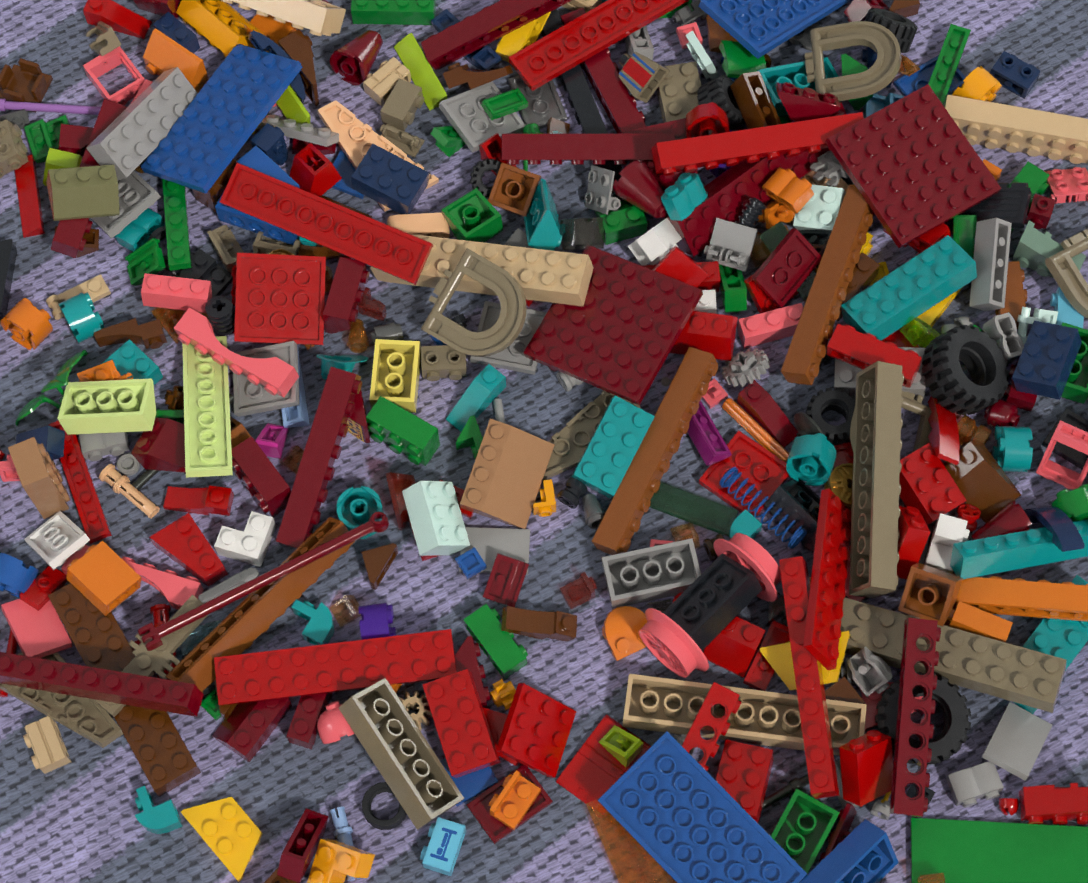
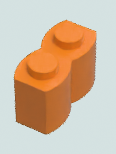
(788, 189)

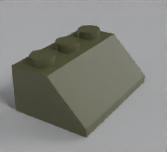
(83, 192)

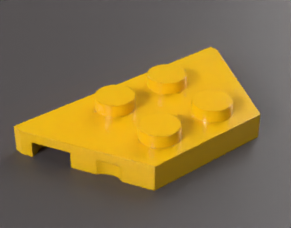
(781, 660)
(226, 832)

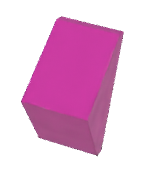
(272, 440)

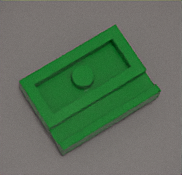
(144, 260)

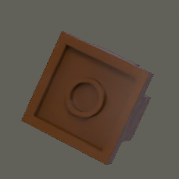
(24, 82)

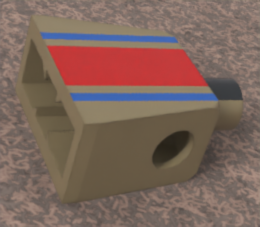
(641, 75)

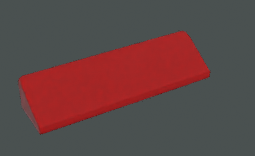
(29, 199)

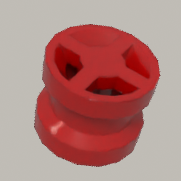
(969, 513)

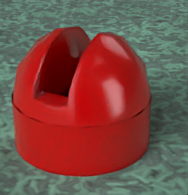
(1008, 804)

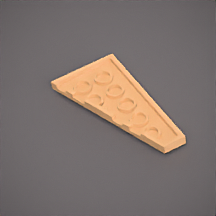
(357, 137)

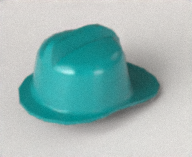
(342, 362)

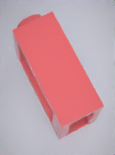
(103, 64)
(1071, 437)

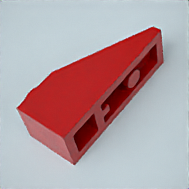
(117, 17)

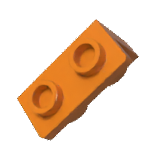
(513, 800)

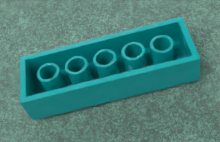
(910, 289)
(1058, 638)

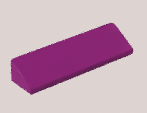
(707, 437)

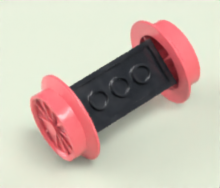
(710, 604)

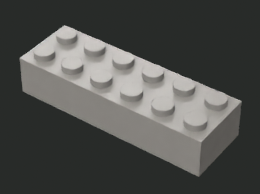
(143, 123)

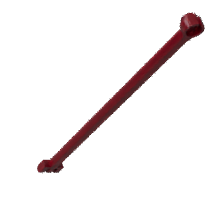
(152, 635)

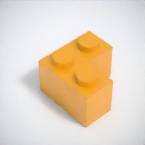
(337, 860)

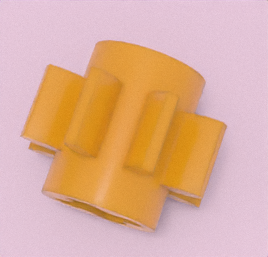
(502, 693)

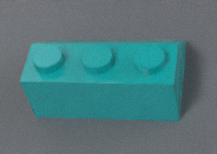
(542, 220)

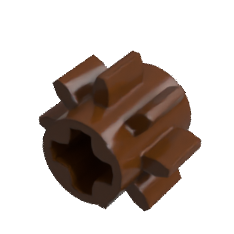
(175, 398)

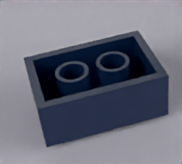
(389, 180)
(1047, 359)

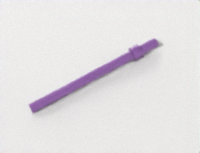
(44, 107)

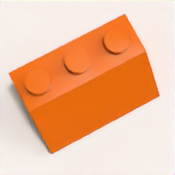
(165, 54)

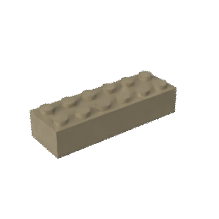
(401, 753)

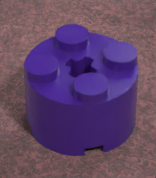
(376, 621)

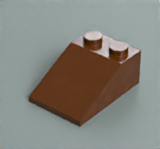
(299, 49)
(982, 480)

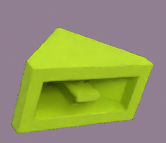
(60, 159)
(622, 745)

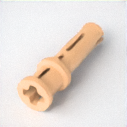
(122, 485)

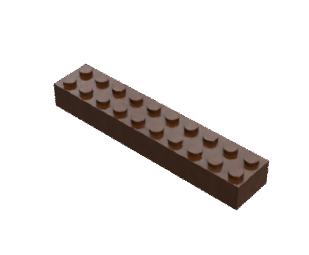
(147, 731)

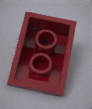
(162, 447)

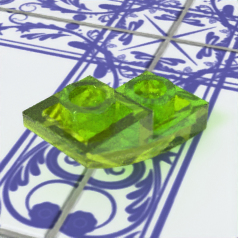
(919, 333)

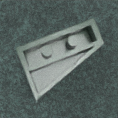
(1036, 248)

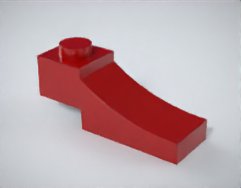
(199, 500)

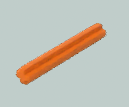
(754, 429)

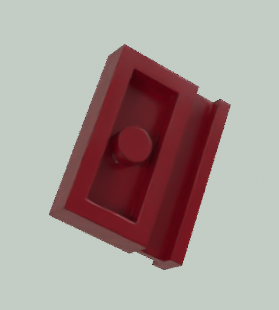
(506, 580)

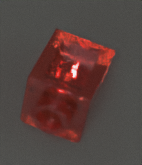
(372, 308)
(579, 591)

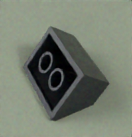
(801, 505)

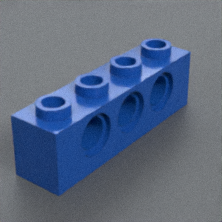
(252, 224)

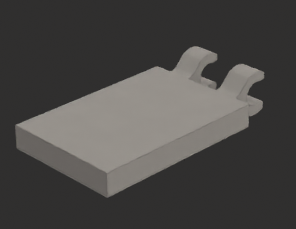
(828, 167)

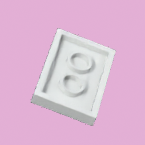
(57, 540)

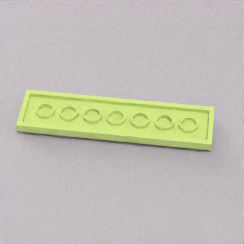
(206, 414)

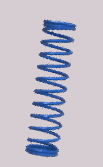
(798, 535)

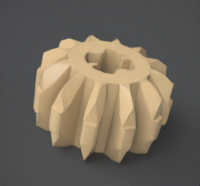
(422, 708)

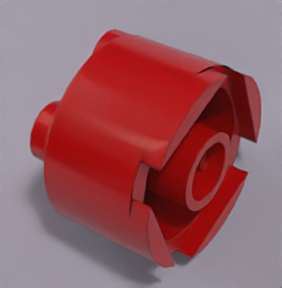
(706, 120)

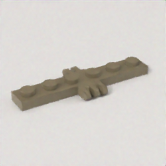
(159, 659)

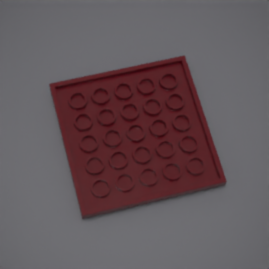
(913, 165)
(620, 331)

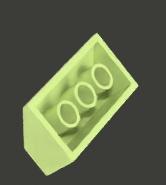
(108, 406)

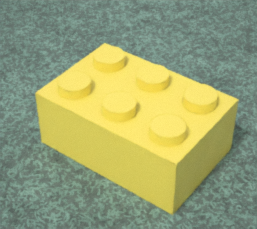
(396, 373)

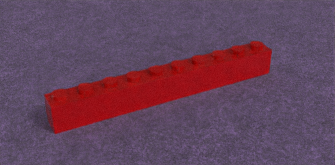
(748, 144)
(808, 682)

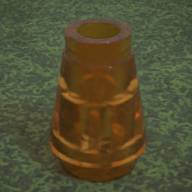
(357, 337)

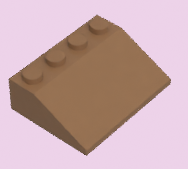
(507, 474)

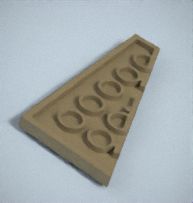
(575, 436)
(74, 712)

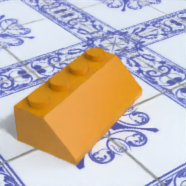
(217, 23)

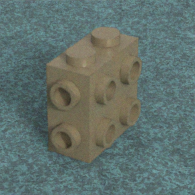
(12, 148)

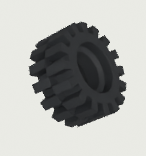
(478, 171)

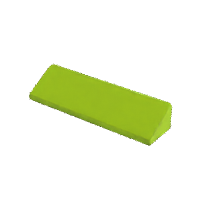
(420, 71)
(293, 107)

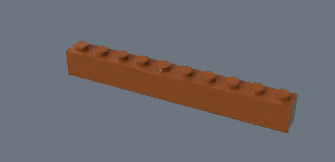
(828, 289)
(655, 452)
(258, 611)

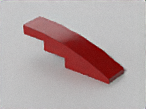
(944, 432)

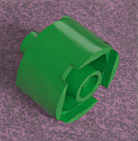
(1073, 503)

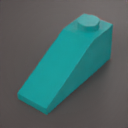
(477, 397)

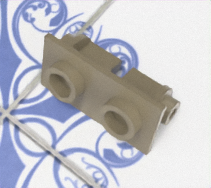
(406, 142)

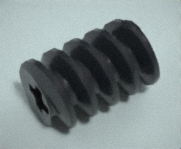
(221, 315)

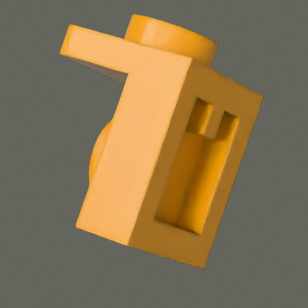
(547, 502)

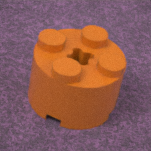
(27, 324)

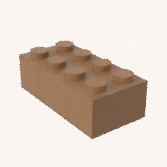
(39, 477)

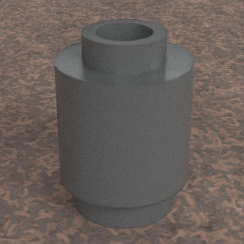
(387, 332)

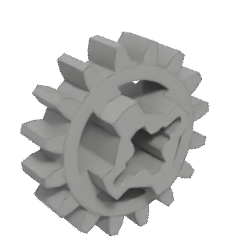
(745, 367)

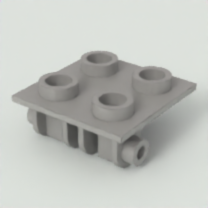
(599, 190)
(731, 244)

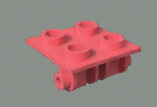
(1068, 183)

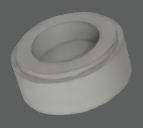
(128, 464)

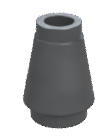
(592, 511)

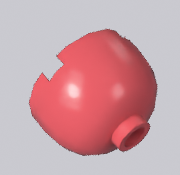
(332, 724)

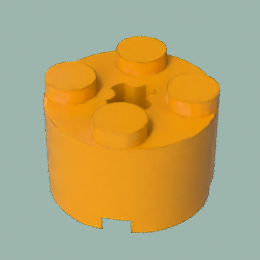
(979, 86)

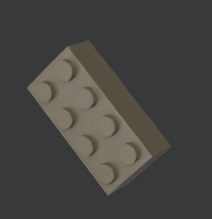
(678, 91)

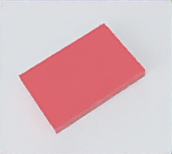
(36, 631)

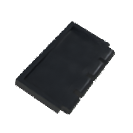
(1007, 204)

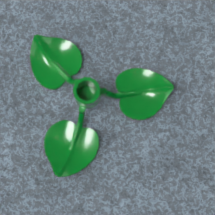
(59, 380)

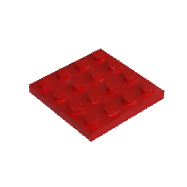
(279, 298)

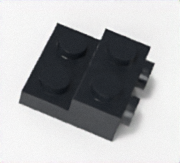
(206, 268)

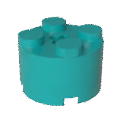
(80, 316)
(1013, 448)
(811, 459)
(358, 500)

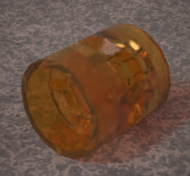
(970, 432)

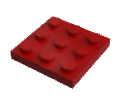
(755, 463)
(536, 730)

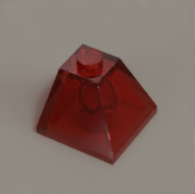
(397, 483)

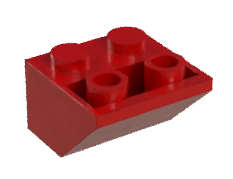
(313, 171)

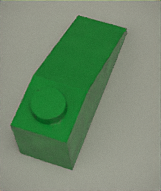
(732, 289)

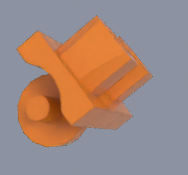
(775, 213)

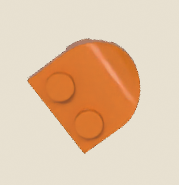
(622, 631)

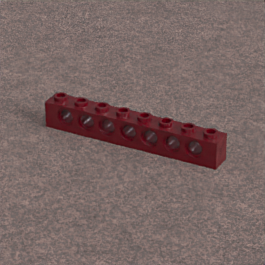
(905, 727)

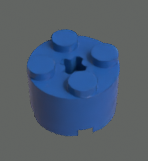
(15, 575)

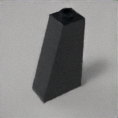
(7, 263)

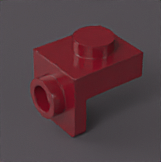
(1040, 211)

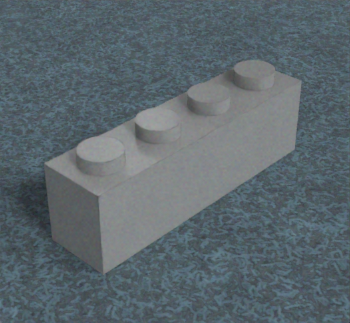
(991, 260)

